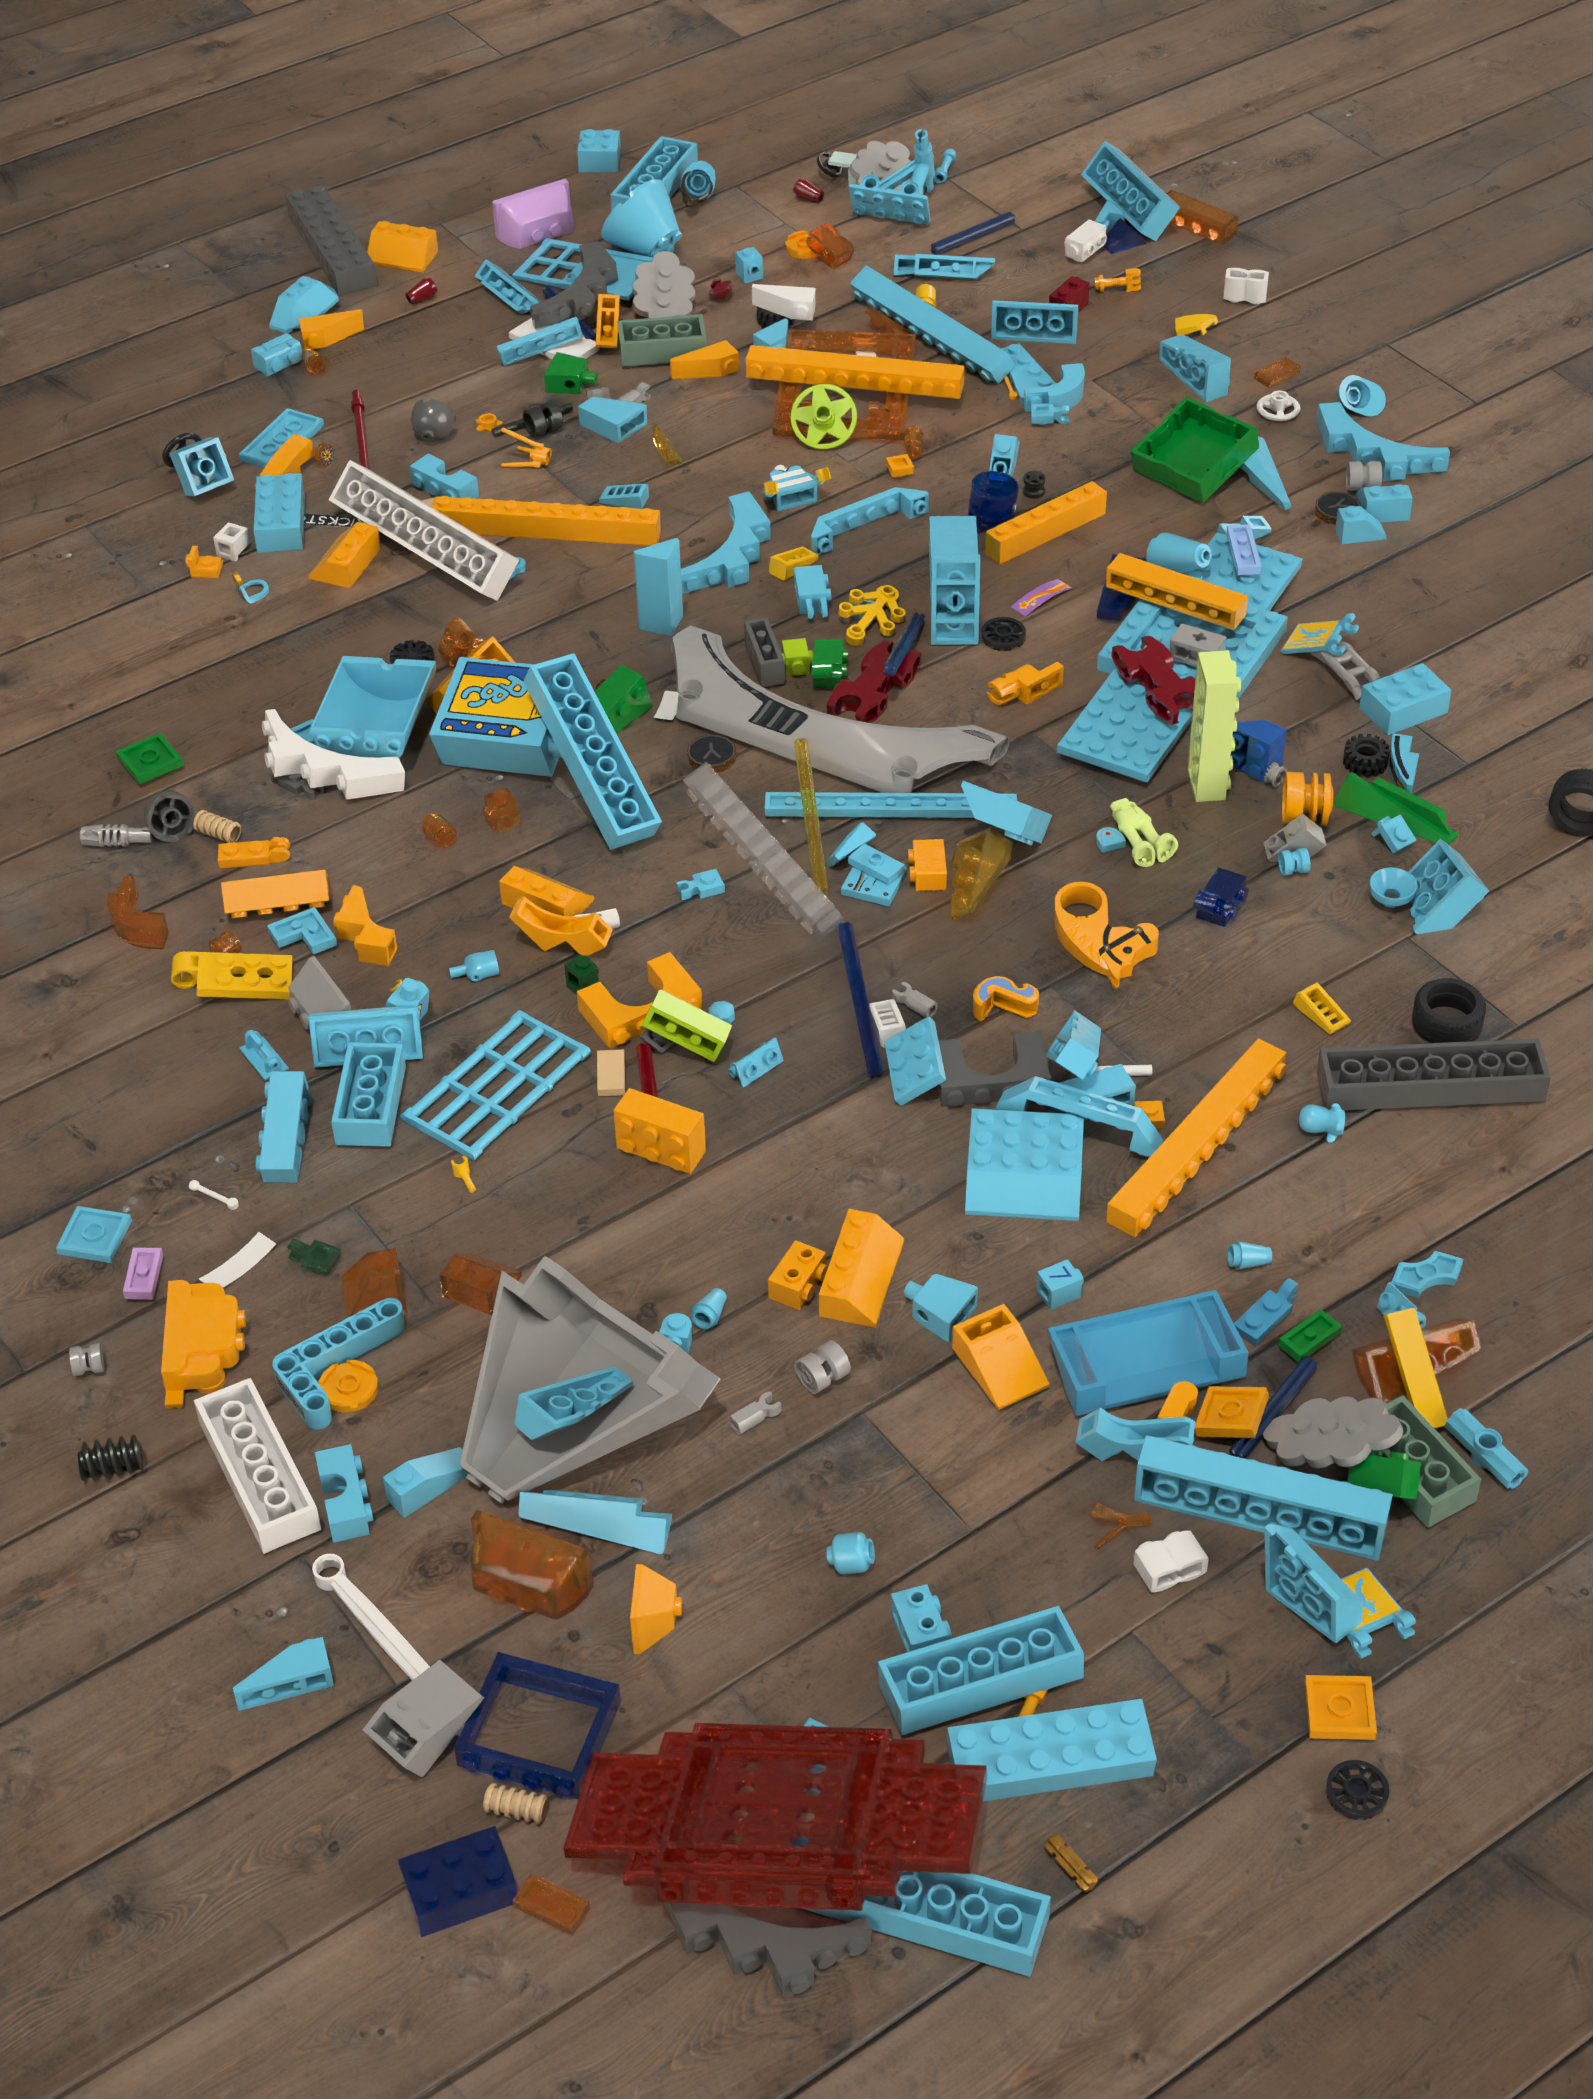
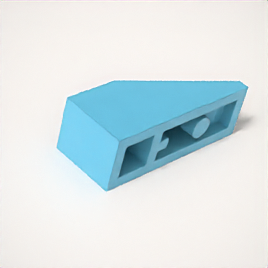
(423, 1480)
(289, 1674)

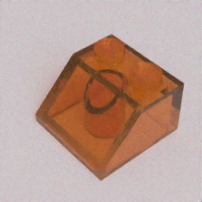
(473, 1281)

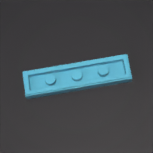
(539, 341)

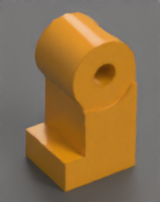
(1180, 1401)

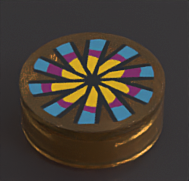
(324, 454)

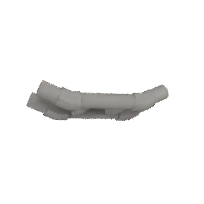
(1348, 676)

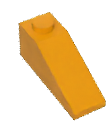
(607, 321)
(329, 328)
(706, 362)

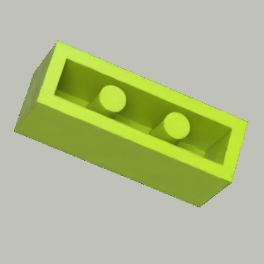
(687, 1025)

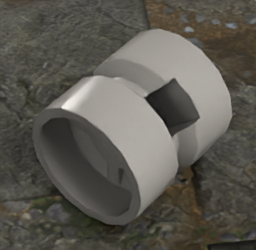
(1363, 475)
(823, 1366)

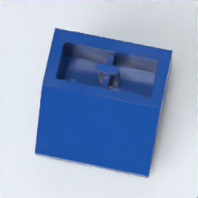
(1257, 747)

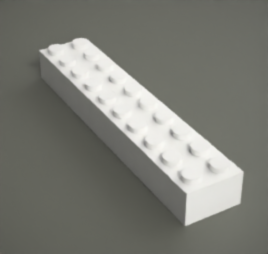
(424, 530)

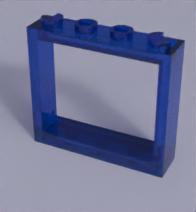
(553, 1682)

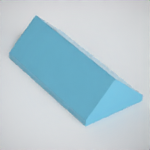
(659, 587)

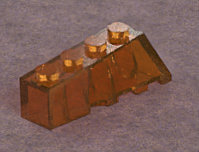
(1446, 1346)

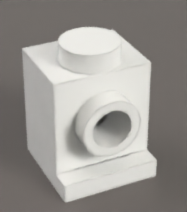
(231, 541)

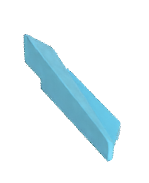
(942, 266)
(506, 287)
(599, 1516)

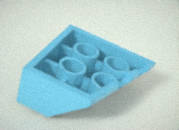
(1016, 818)
(1445, 889)
(1308, 1584)

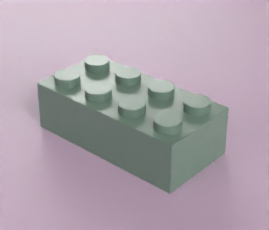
(659, 338)
(1444, 1478)

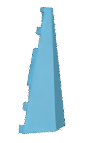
(1265, 476)

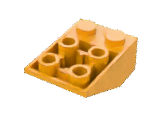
(999, 1356)

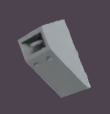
(423, 1717)

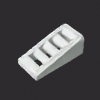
(887, 1023)

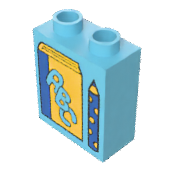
(492, 721)

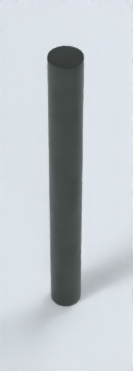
(568, 407)

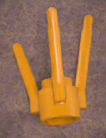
(539, 454)

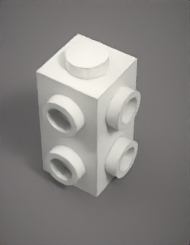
(1085, 240)

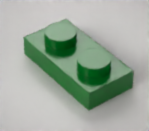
(1310, 1335)

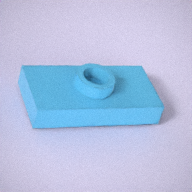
(876, 864)

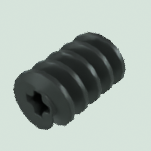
(110, 1457)

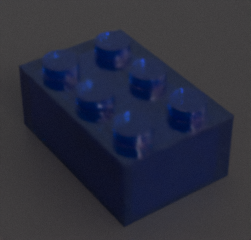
(458, 1881)

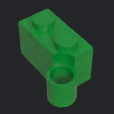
(828, 663)
(1390, 1475)

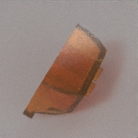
(528, 1567)

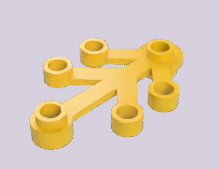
(884, 596)

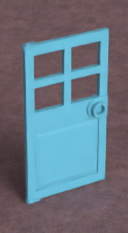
(625, 263)

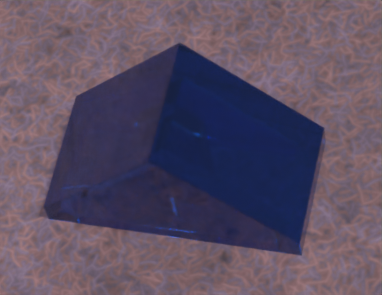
(1123, 237)

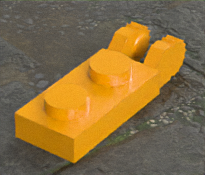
(253, 853)

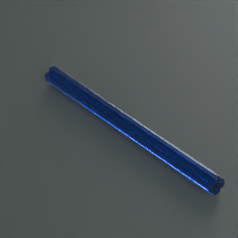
(860, 1000)

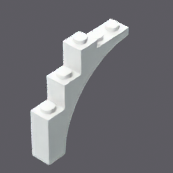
(322, 767)

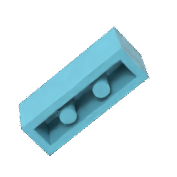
(1109, 1083)

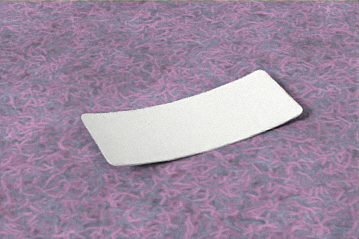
(668, 706)

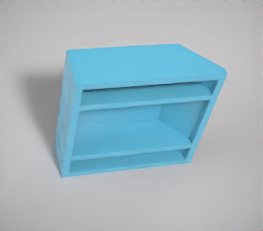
(1024, 1164)

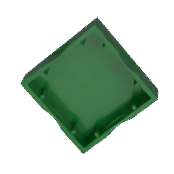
(1194, 449)

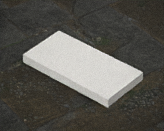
(580, 347)

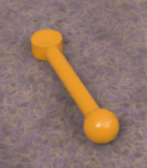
(1012, 395)

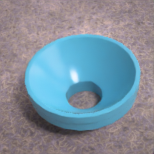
(1395, 882)

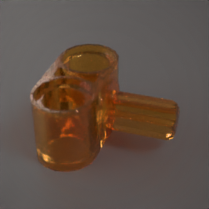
(457, 641)

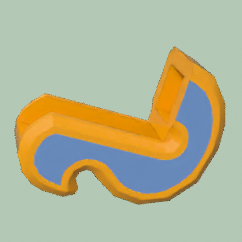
(1006, 995)

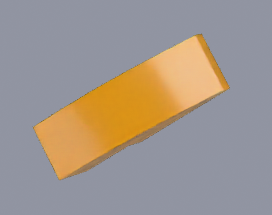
(289, 457)

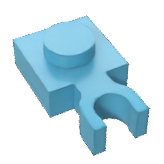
(703, 884)

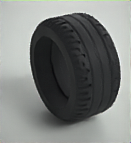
(1562, 812)
(1453, 994)

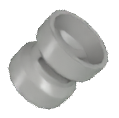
(79, 1359)

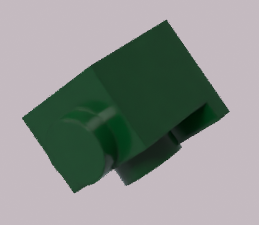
(580, 973)

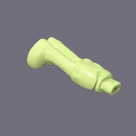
(1134, 822)

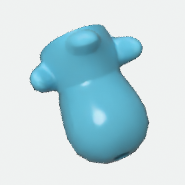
(1320, 1119)

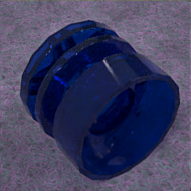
(993, 499)

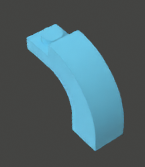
(1066, 392)

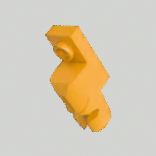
(1025, 684)

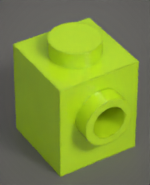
(796, 657)

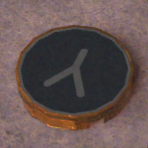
(1328, 504)
(714, 750)

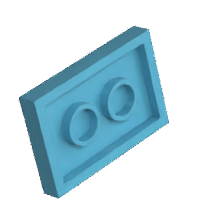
(915, 1061)

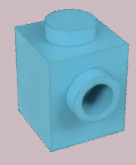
(749, 265)

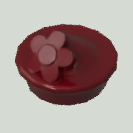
(720, 290)

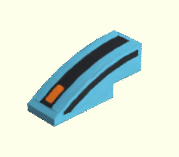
(1402, 762)

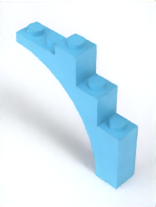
(1343, 434)
(742, 547)

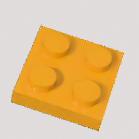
(1231, 1412)
(1340, 1707)

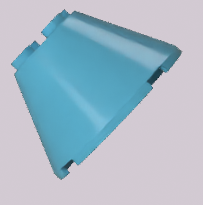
(643, 222)

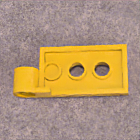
(214, 974)

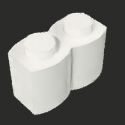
(1246, 285)
(1170, 1561)

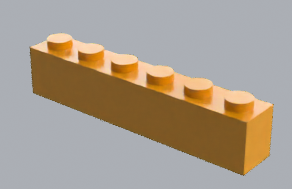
(1045, 522)
(1176, 591)

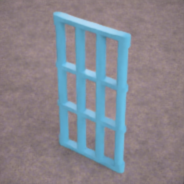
(491, 1105)

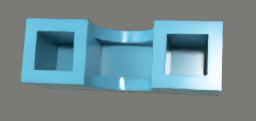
(431, 477)
(338, 1473)

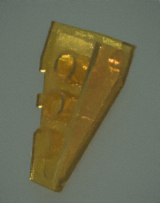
(977, 865)

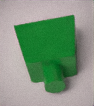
(568, 375)

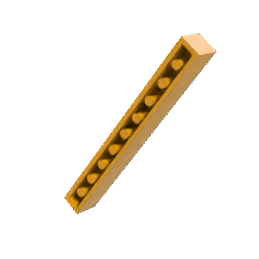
(855, 371)
(553, 520)
(1196, 1138)

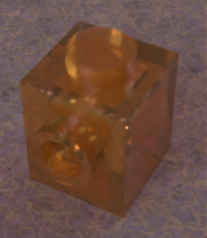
(501, 809)

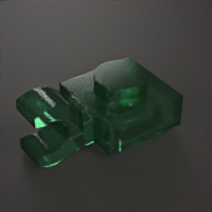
(315, 1257)

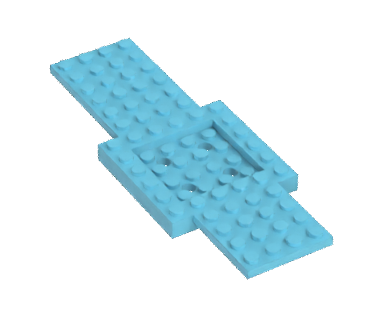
(1117, 724)

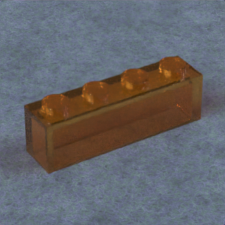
(1203, 218)

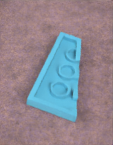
(1026, 372)

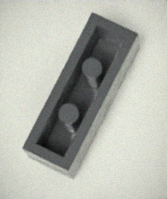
(764, 652)

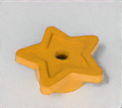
(487, 422)

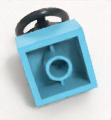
(199, 464)

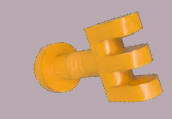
(1131, 281)

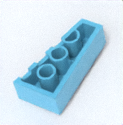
(284, 1126)

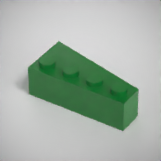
(623, 697)

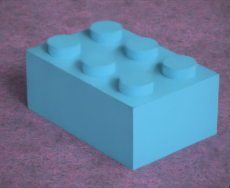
(1405, 699)

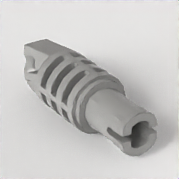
(114, 835)

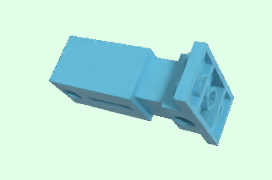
(954, 580)

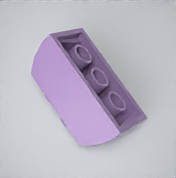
(534, 215)

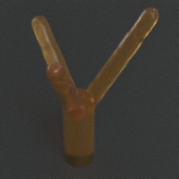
(1125, 1520)

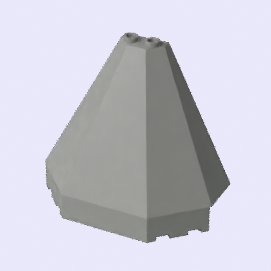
(558, 1333)

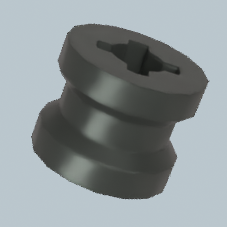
(1034, 484)

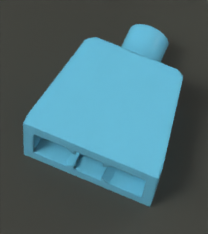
(941, 1303)

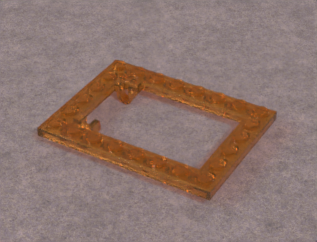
(883, 422)

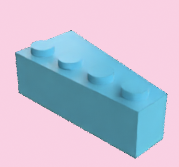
(1197, 366)

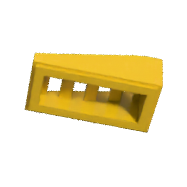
(783, 564)
(1321, 998)

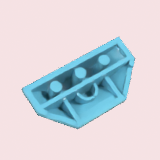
(302, 300)

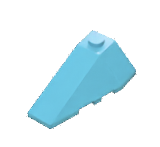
(567, 1402)

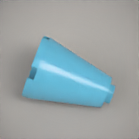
(1178, 553)

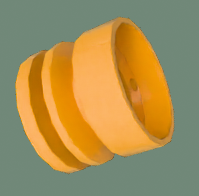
(1307, 798)

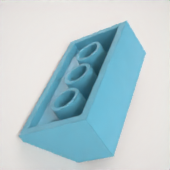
(1034, 322)

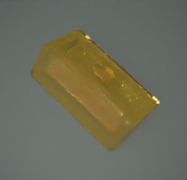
(666, 447)

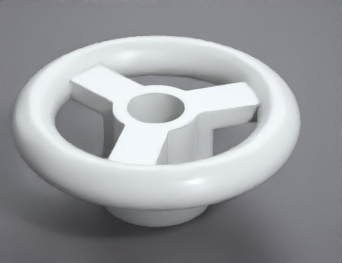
(1278, 402)

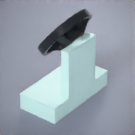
(837, 161)

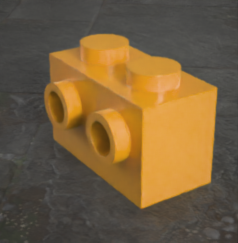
(797, 1275)

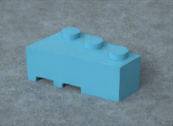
(1076, 1046)

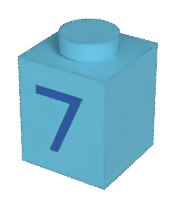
(1059, 1284)

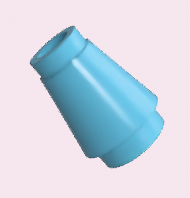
(1247, 1255)
(708, 1310)

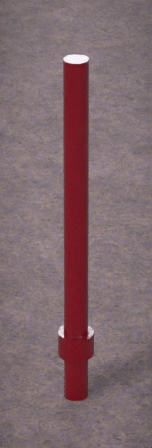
(357, 407)

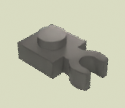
(297, 785)

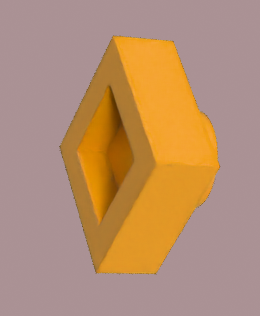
(899, 465)
(1154, 1111)

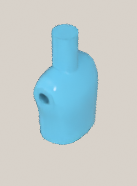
(477, 966)

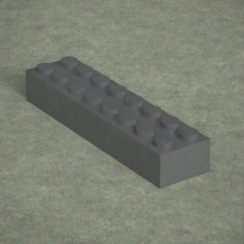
(331, 240)
(1433, 1074)

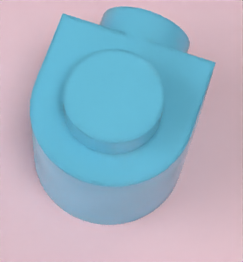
(678, 1329)

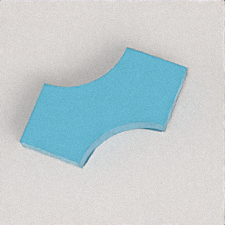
(1436, 1270)

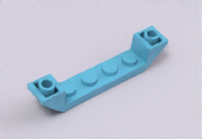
(908, 501)
(1092, 1106)

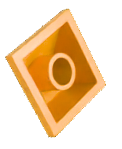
(652, 1608)

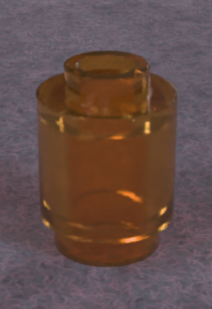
(439, 830)

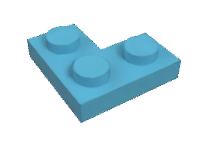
(306, 926)

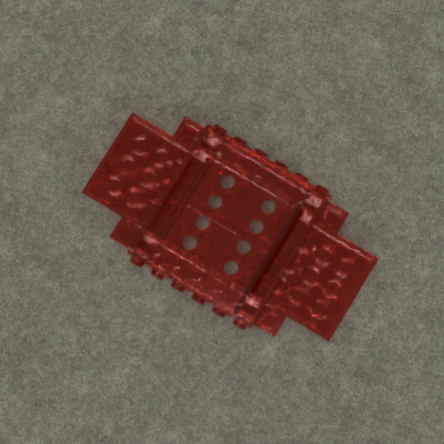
(871, 1820)

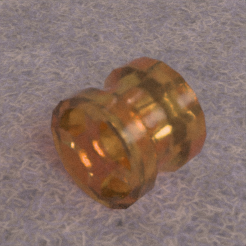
(226, 943)

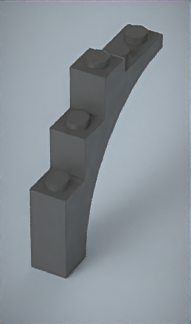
(581, 296)
(748, 1942)

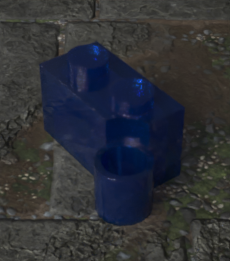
(1221, 897)

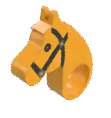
(1094, 942)

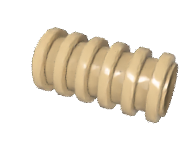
(217, 826)
(515, 1803)

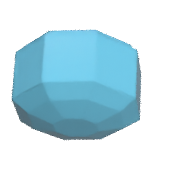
(723, 1011)

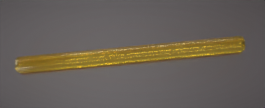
(811, 814)

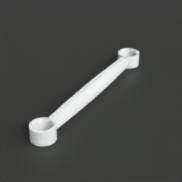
(370, 1617)

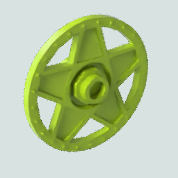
(823, 416)

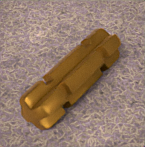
(1070, 1862)

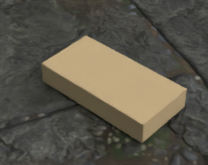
(610, 1072)

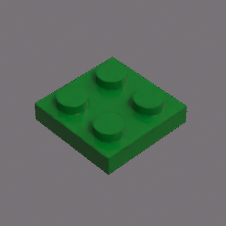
(149, 758)

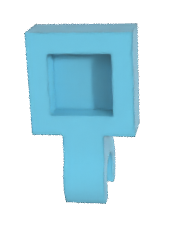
(1047, 413)

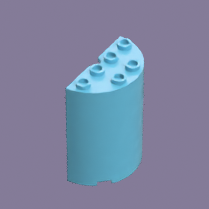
(372, 706)

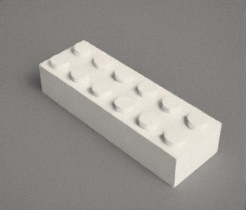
(257, 1465)

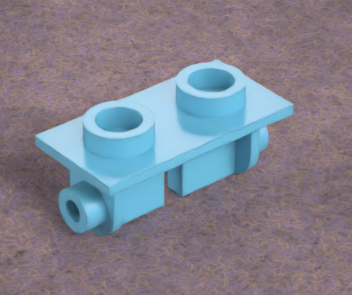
(262, 1055)
(756, 1062)
(1393, 1301)

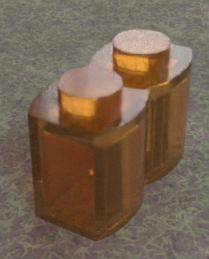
(830, 245)

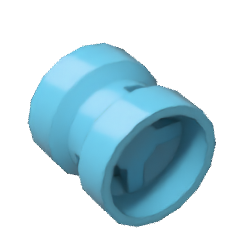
(1294, 861)

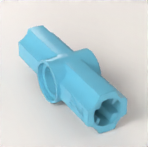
(1486, 1448)

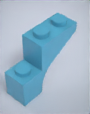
(1109, 1435)

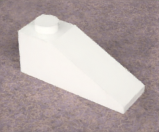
(785, 300)

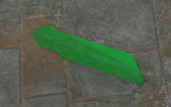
(1386, 799)

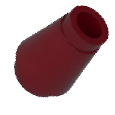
(807, 190)
(421, 291)

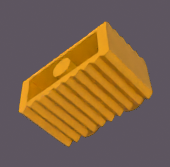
(928, 865)

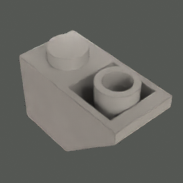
(1297, 834)

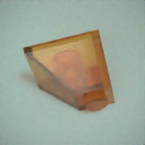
(372, 1280)

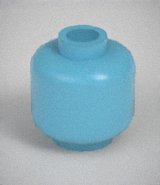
(851, 1553)

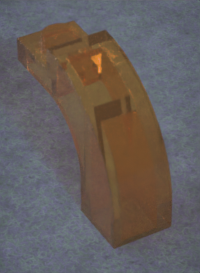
(133, 926)

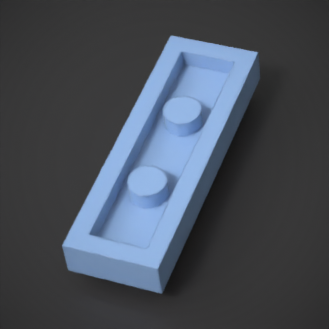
(1243, 549)

